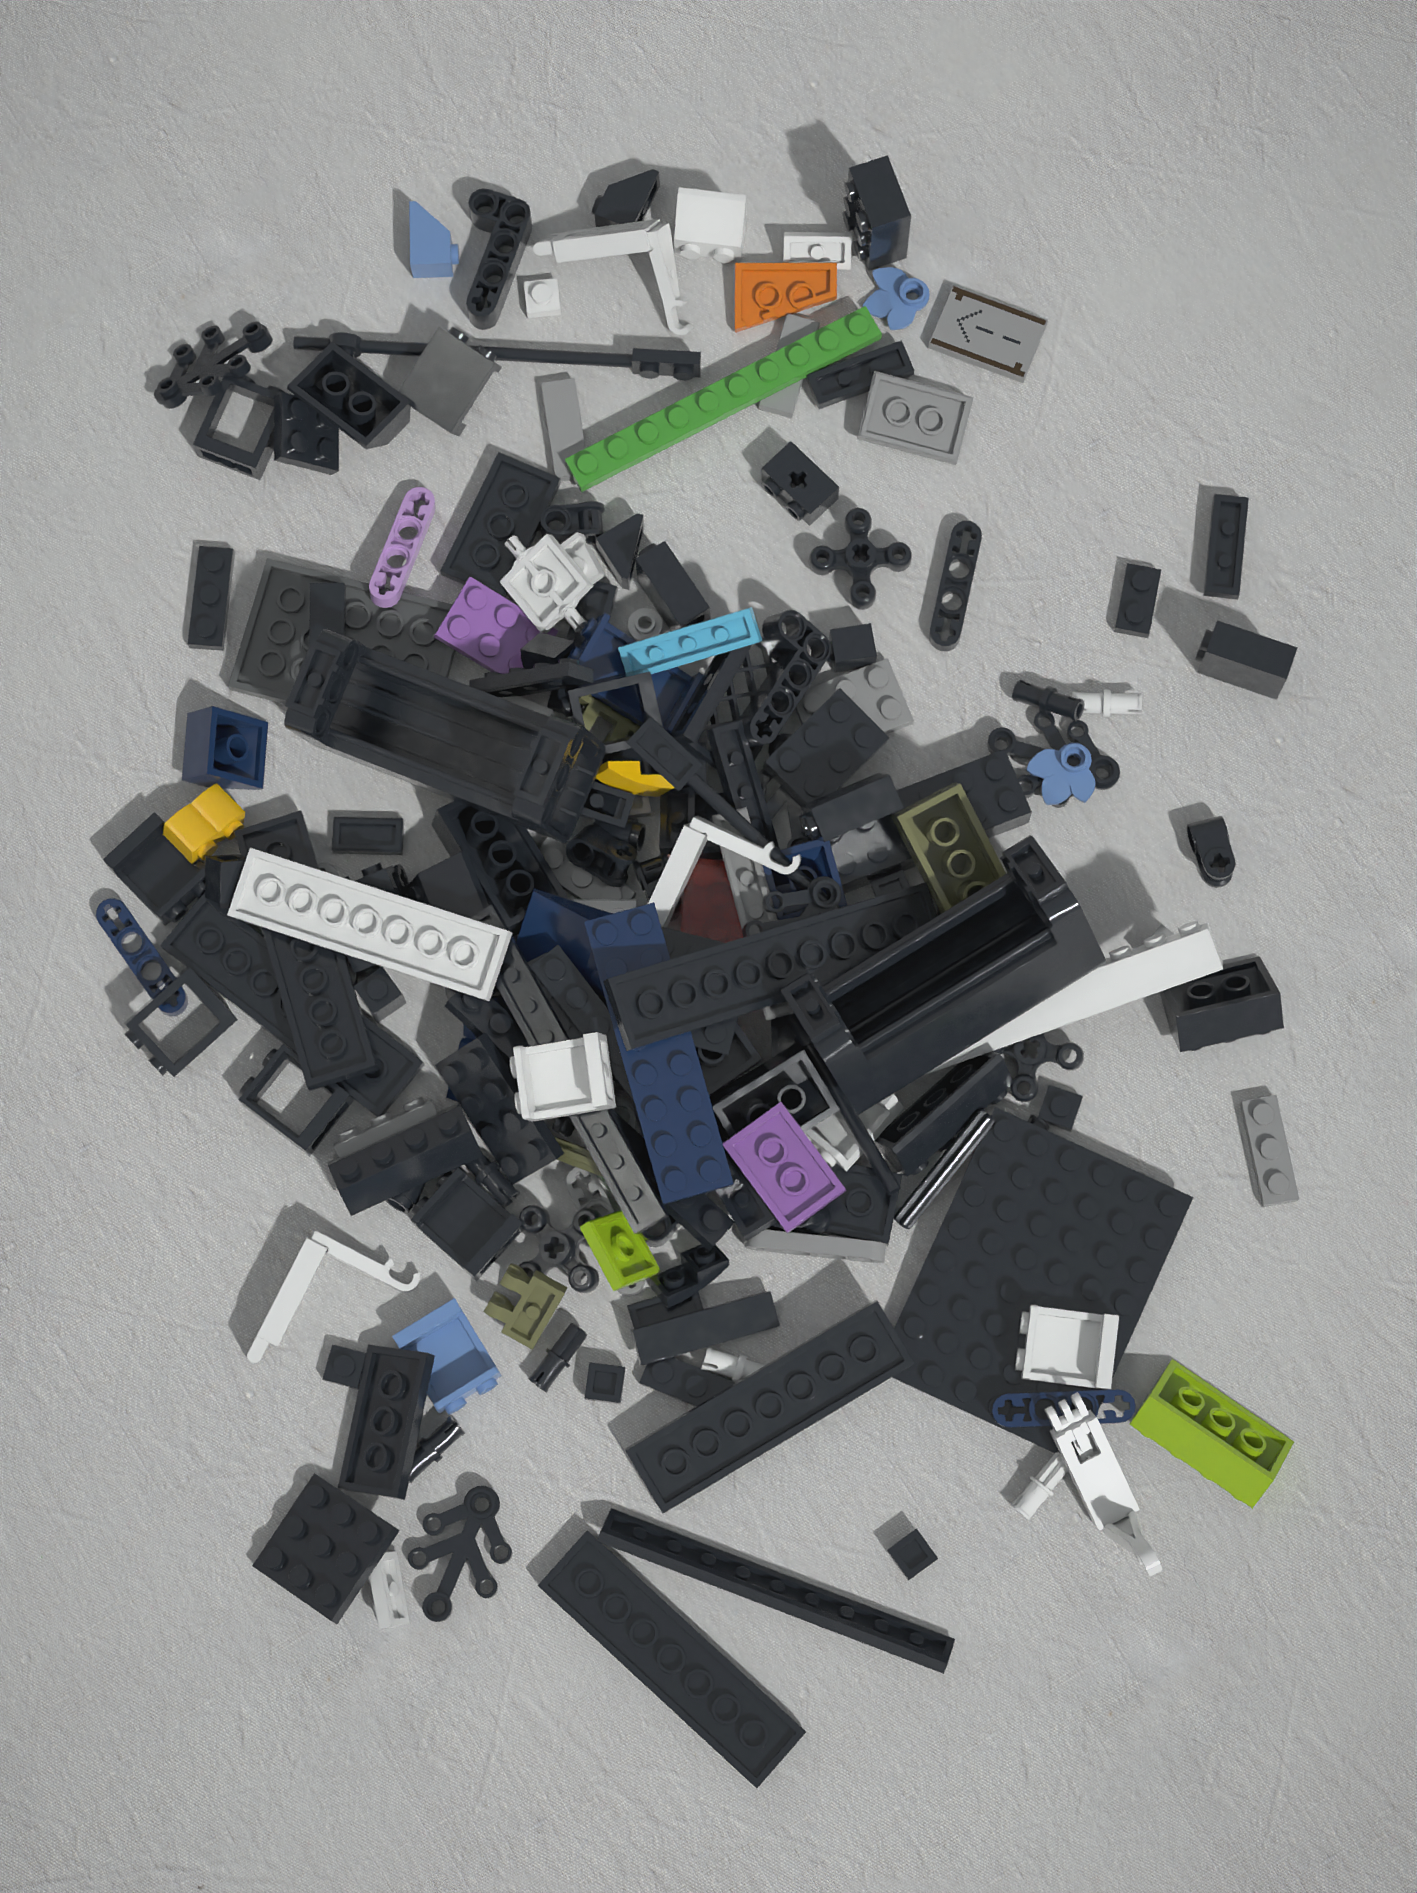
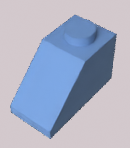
(430, 245)

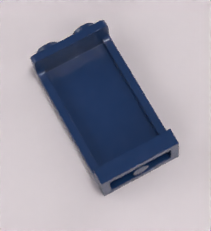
(601, 653)

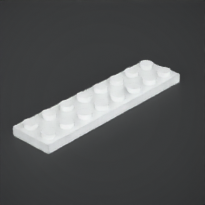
(370, 924)

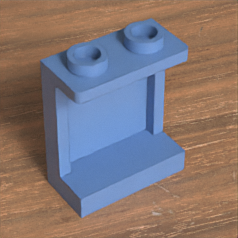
(460, 1357)

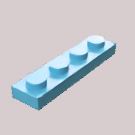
(692, 642)

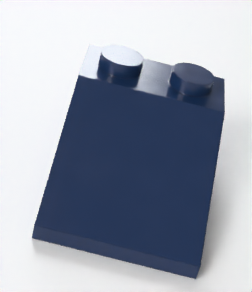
(560, 922)

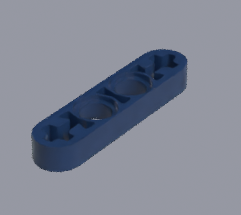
(139, 959)
(1055, 1397)

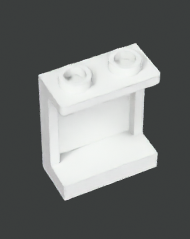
(563, 1078)
(838, 1143)
(1068, 1347)

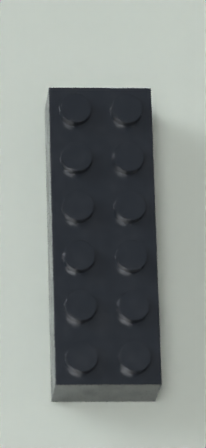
(878, 847)

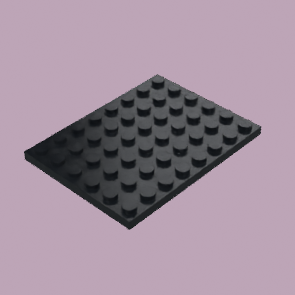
(1025, 1229)

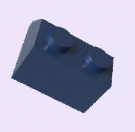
(224, 749)

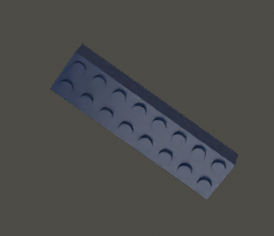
(664, 1074)

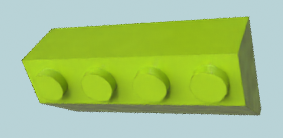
(1212, 1433)

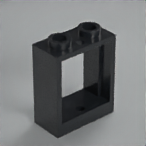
(228, 455)
(645, 692)
(209, 1000)
(322, 1122)

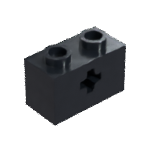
(793, 466)

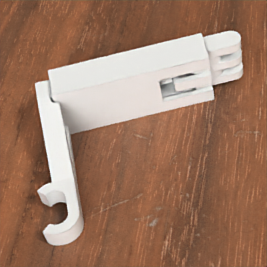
(622, 240)
(687, 852)
(299, 1280)
(1100, 1479)

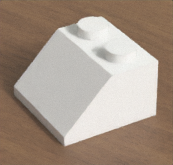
(710, 225)

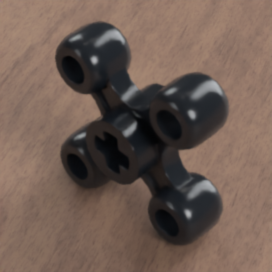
(861, 570)
(1028, 1066)
(551, 1237)

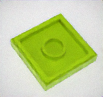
(619, 1251)

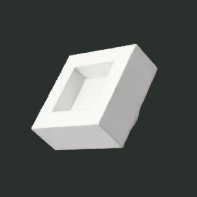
(542, 298)

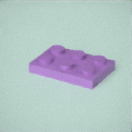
(487, 628)
(784, 1167)

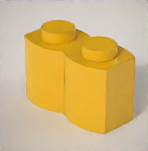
(204, 824)

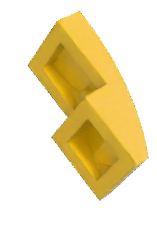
(628, 778)

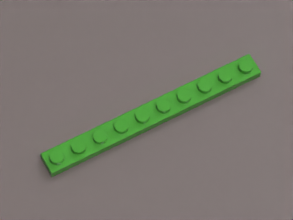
(722, 399)

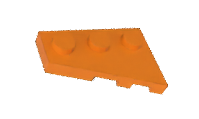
(774, 289)

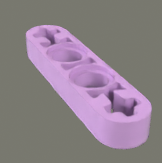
(399, 546)

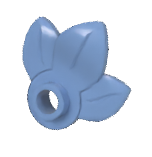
(891, 297)
(1059, 777)

